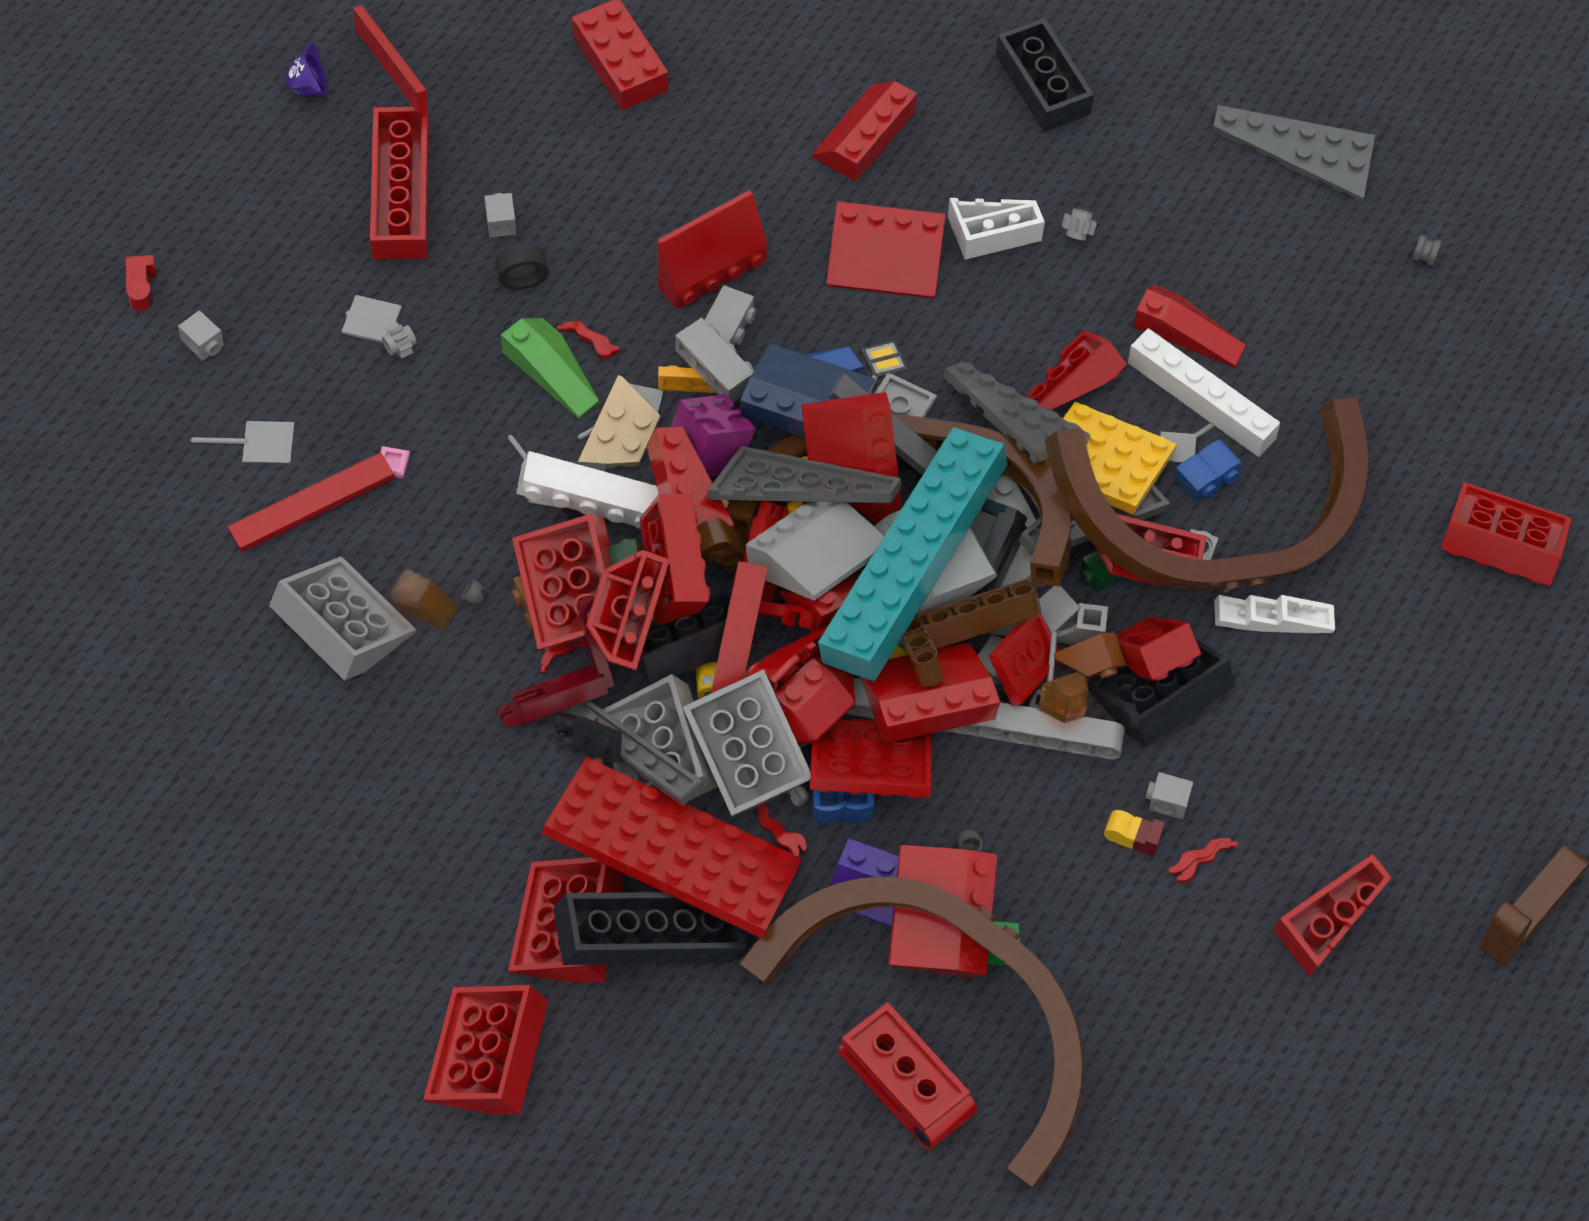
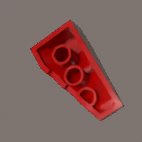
(1187, 326)
(1084, 367)
(825, 606)

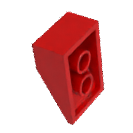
(1157, 646)

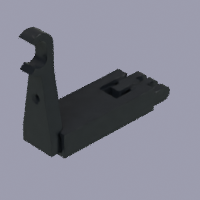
(1002, 540)

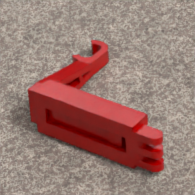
(769, 515)

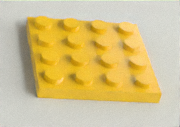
(1121, 456)

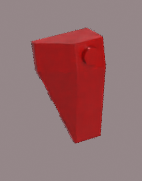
(789, 660)

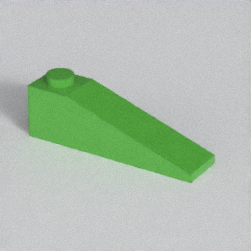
(549, 362)

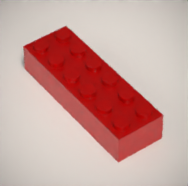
(399, 183)

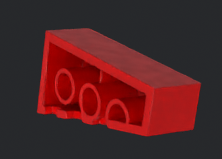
(1324, 918)

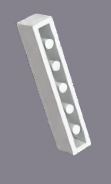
(1203, 392)
(584, 489)

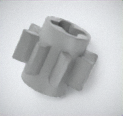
(1079, 224)
(399, 340)

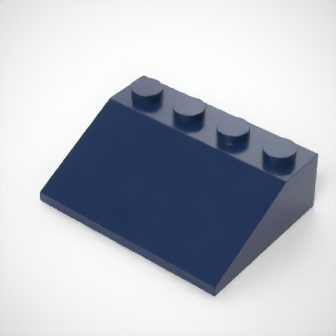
(788, 380)

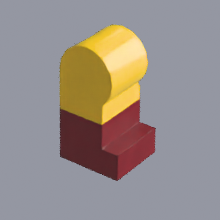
(1134, 832)

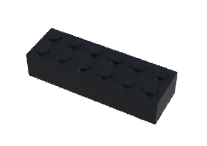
(641, 930)

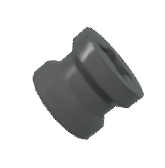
(1426, 250)

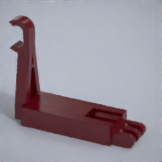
(563, 690)

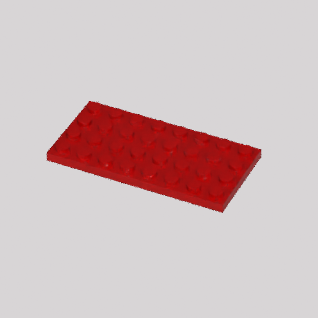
(672, 847)

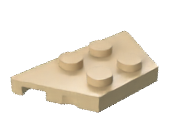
(621, 428)

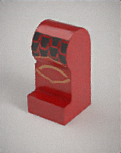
(138, 289)

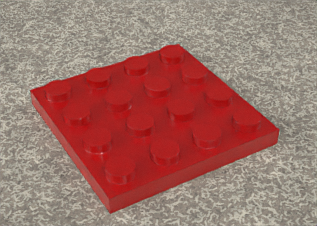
(857, 761)

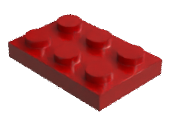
(1023, 658)

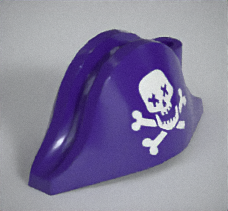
(306, 74)

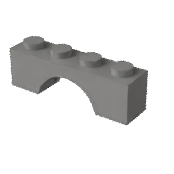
(1081, 626)

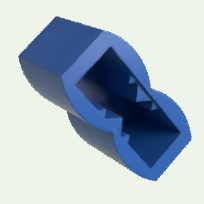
(1208, 470)
(839, 805)

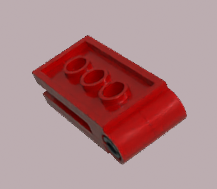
(946, 1098)

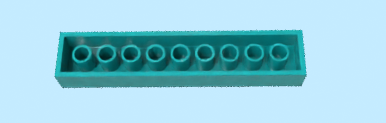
(913, 554)

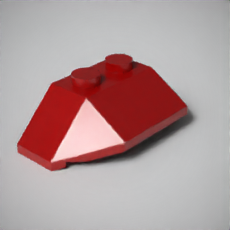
(1163, 537)
(626, 607)
(816, 699)

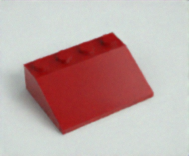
(711, 250)
(885, 250)
(856, 436)
(1506, 534)
(557, 571)
(911, 710)
(536, 940)
(927, 941)
(487, 1048)

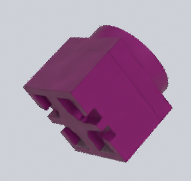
(713, 429)

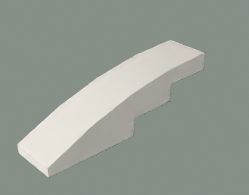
(1272, 615)

